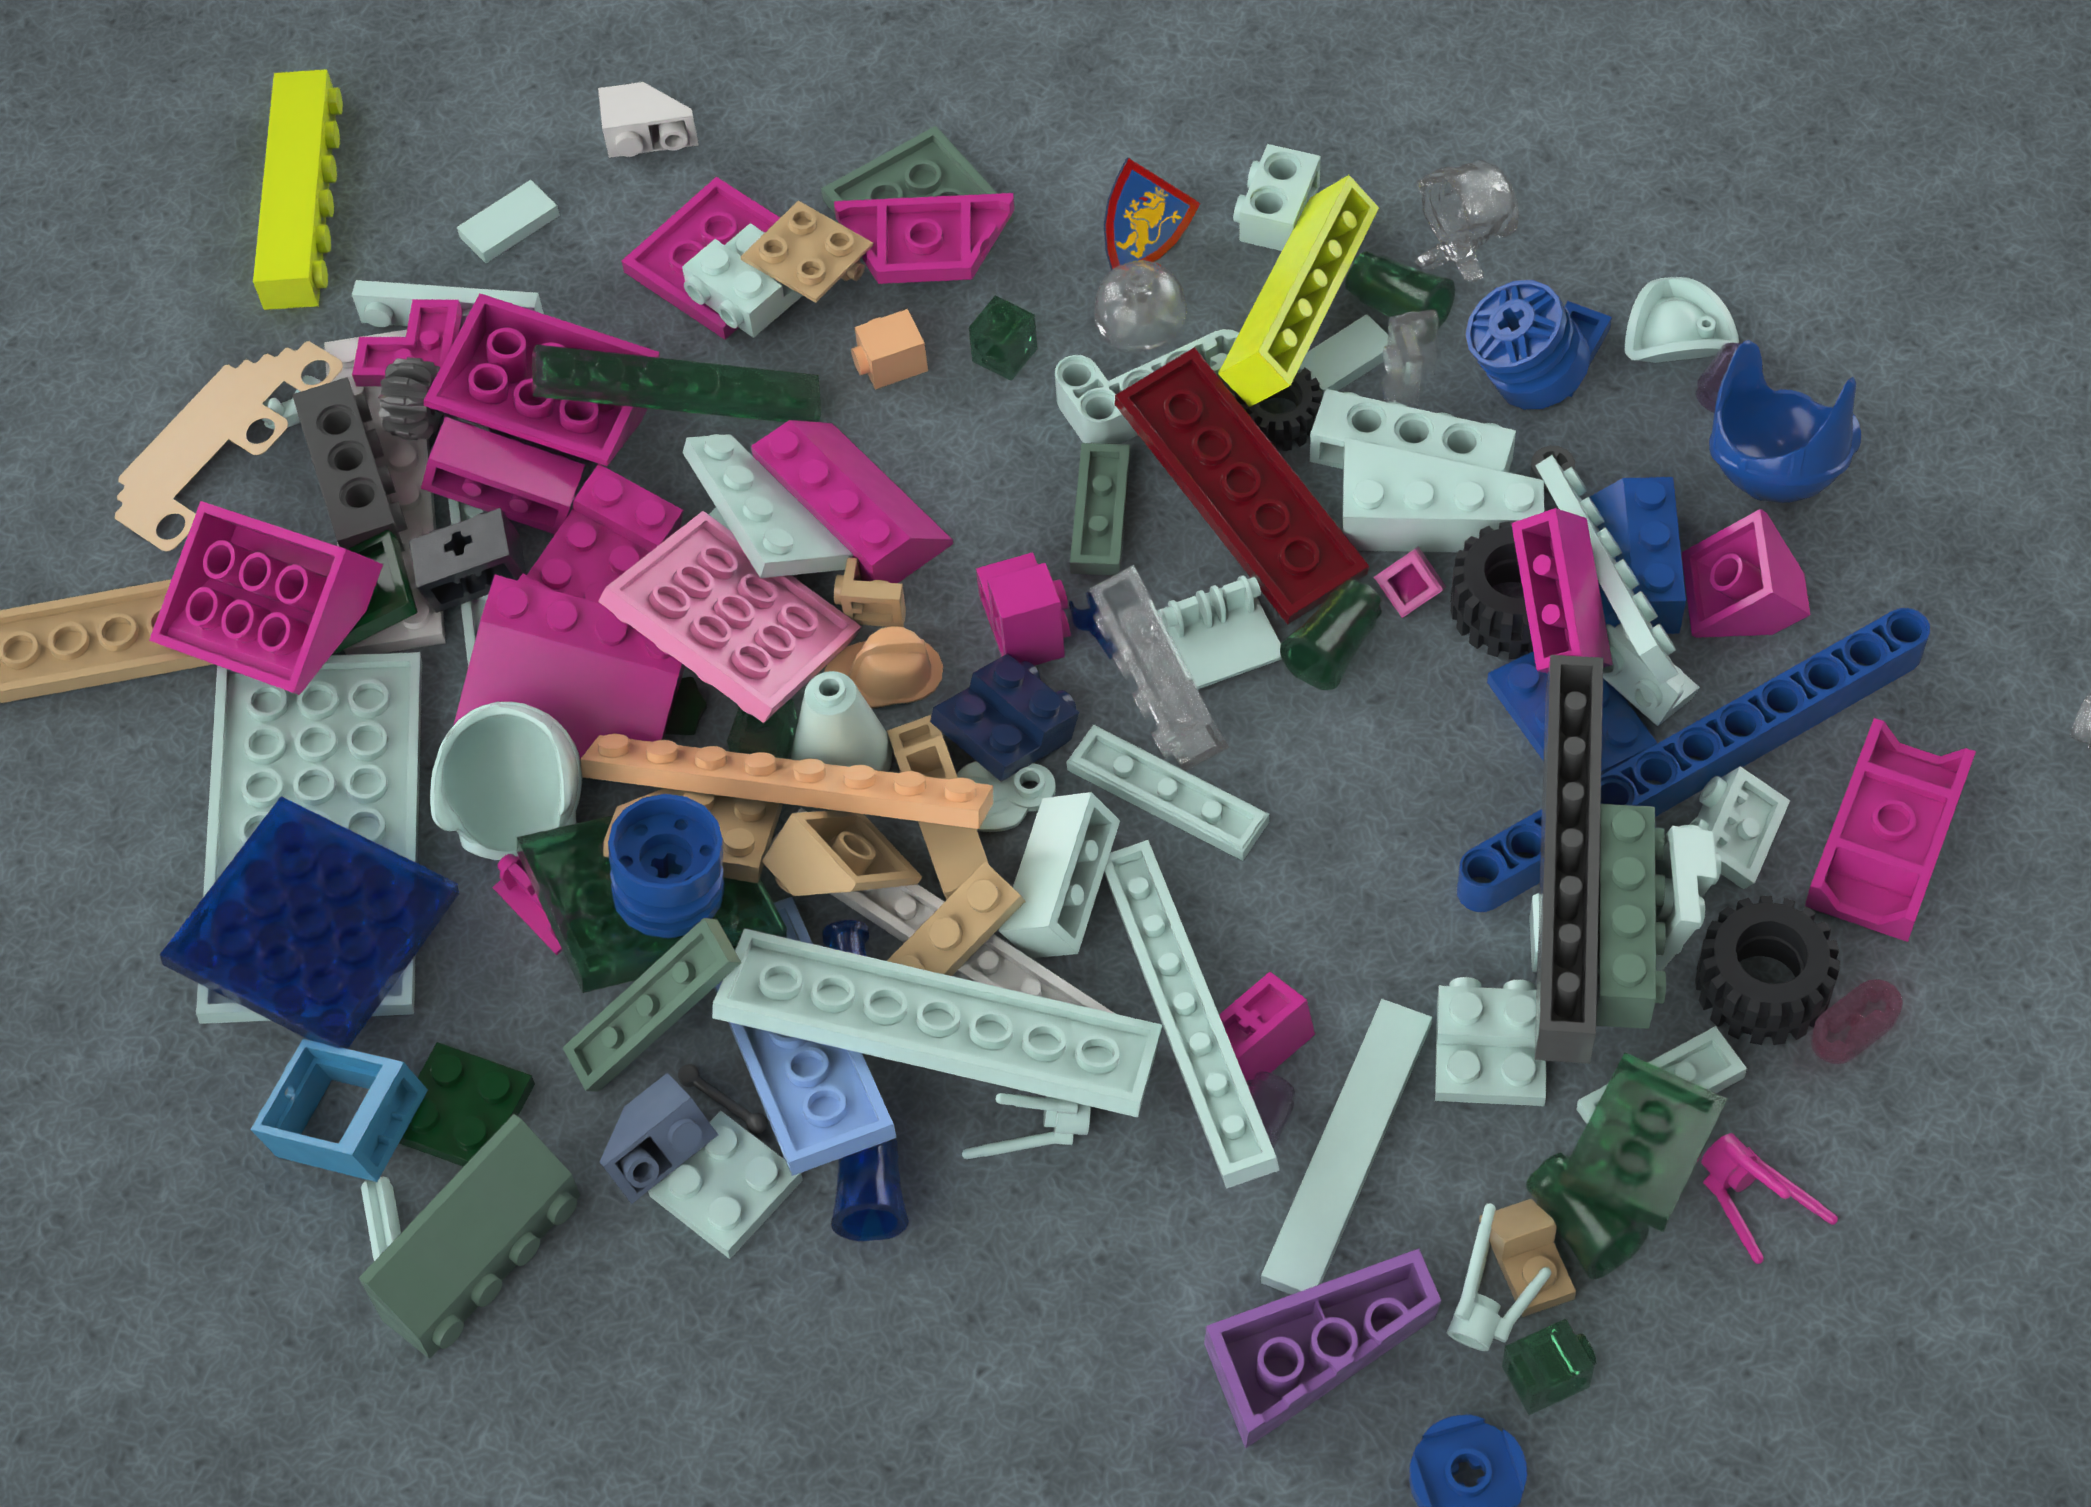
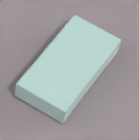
(508, 221)
(1346, 354)

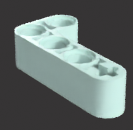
(1089, 397)

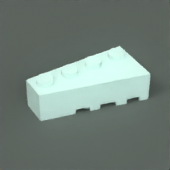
(1426, 501)

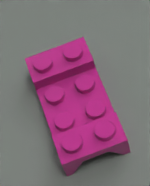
(603, 536)
(1888, 834)

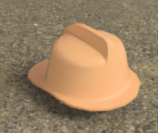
(891, 667)

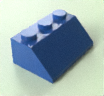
(1645, 527)

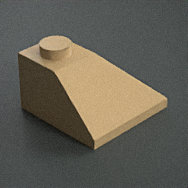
(835, 855)

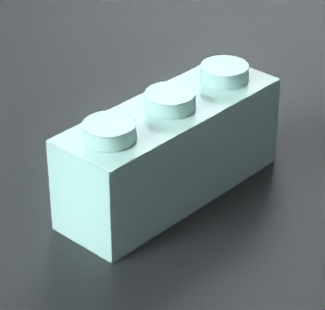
(1061, 875)

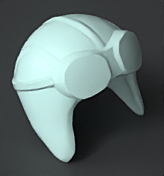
(504, 777)

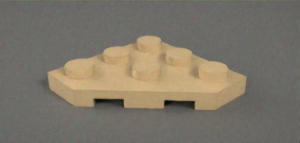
(744, 825)

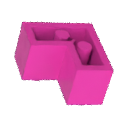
(1024, 609)

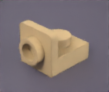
(869, 601)

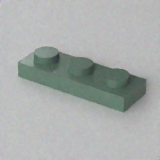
(1100, 509)

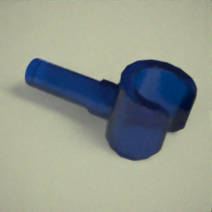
(1084, 621)

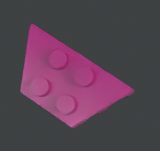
(927, 235)

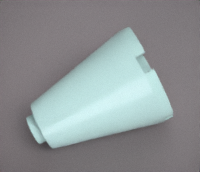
(840, 726)

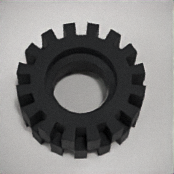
(1296, 423)

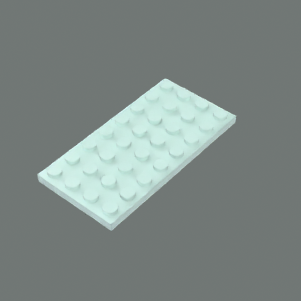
(334, 749)

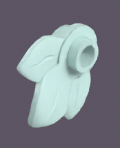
(1009, 798)

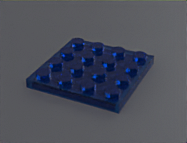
(310, 925)

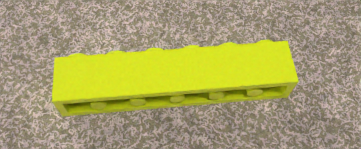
(296, 190)
(1298, 292)

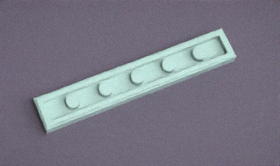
(1347, 1149)

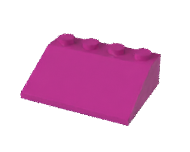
(491, 382)
(262, 598)
(570, 663)

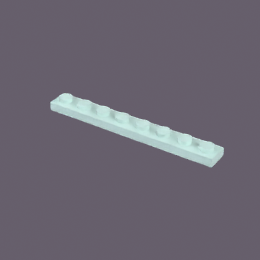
(1189, 1017)

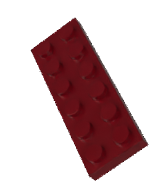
(1241, 485)

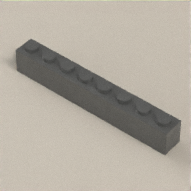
(1569, 861)

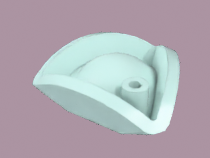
(1677, 322)

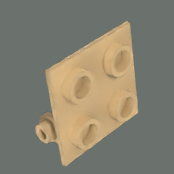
(808, 252)

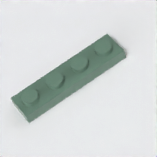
(651, 1004)

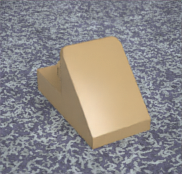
(1523, 1245)

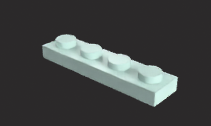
(390, 303)

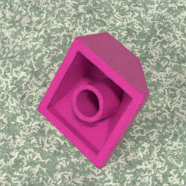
(1744, 581)

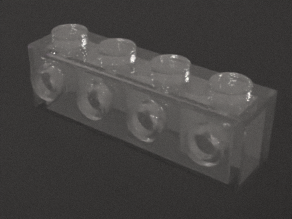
(1158, 668)

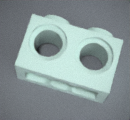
(1276, 195)

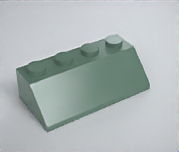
(470, 1238)

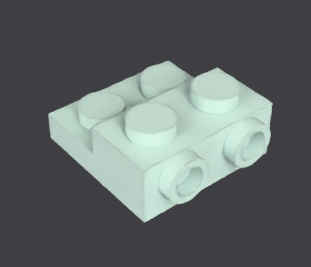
(733, 287)
(1689, 872)
(1488, 1044)

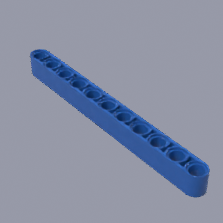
(1712, 741)

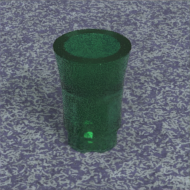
(1398, 288)
(1332, 635)
(1593, 1231)

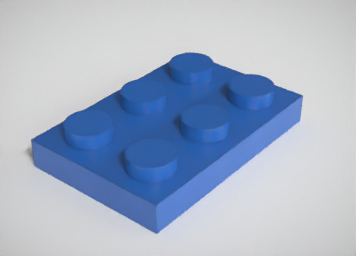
(1523, 695)

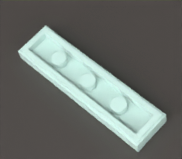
(1168, 792)

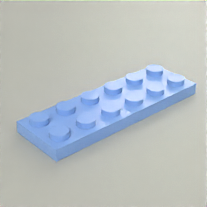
(812, 1092)

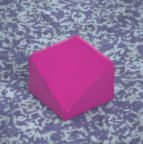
(1410, 582)

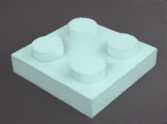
(727, 1187)

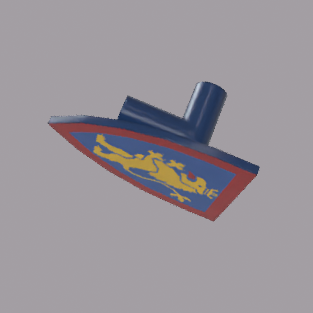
(1144, 216)

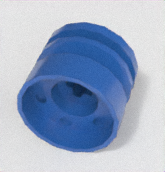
(1528, 344)
(666, 865)

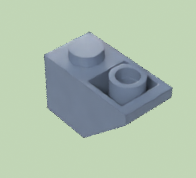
(654, 1137)

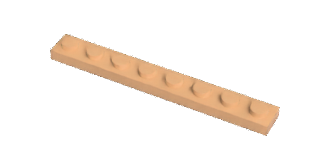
(788, 781)

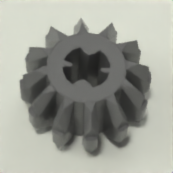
(403, 399)

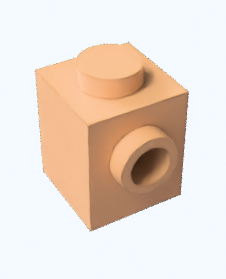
(889, 349)

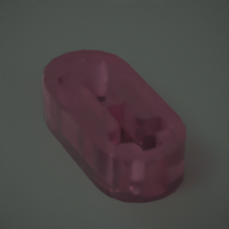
(1863, 1030)

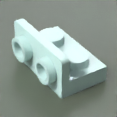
(1637, 683)
(1743, 821)

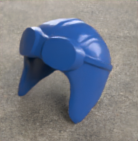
(1781, 440)

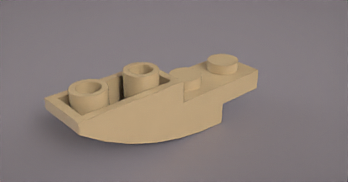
(953, 849)

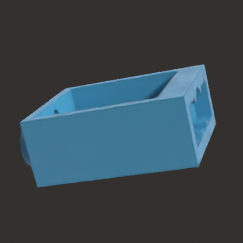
(375, 1128)

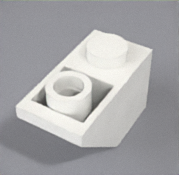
(644, 120)

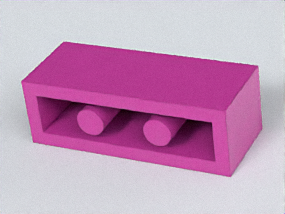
(502, 474)
(1560, 587)

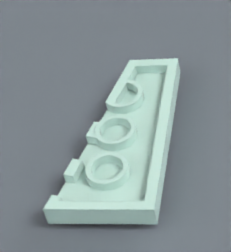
(761, 513)

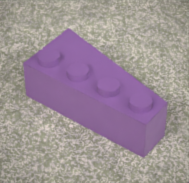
(1312, 1341)

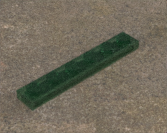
(674, 385)

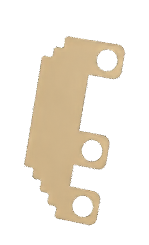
(196, 434)

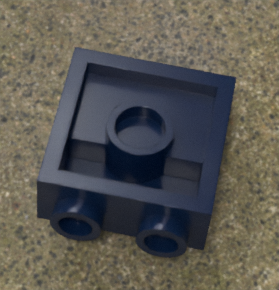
(1007, 717)

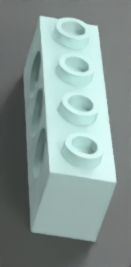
(1406, 429)

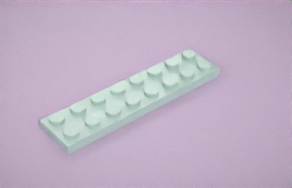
(939, 1022)

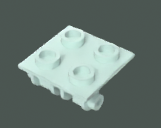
(1223, 631)

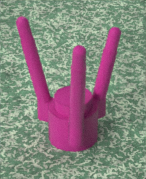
(1738, 1167)

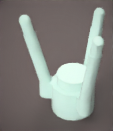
(1064, 1116)
(1476, 1315)

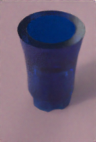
(869, 1195)

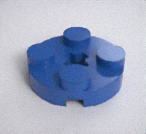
(1484, 1448)

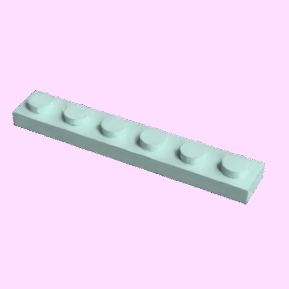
(1614, 577)

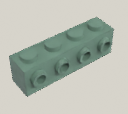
(1627, 917)

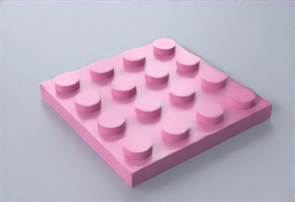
(726, 623)

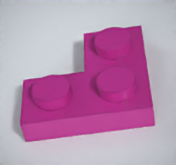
(429, 336)

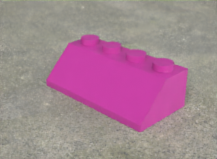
(852, 499)

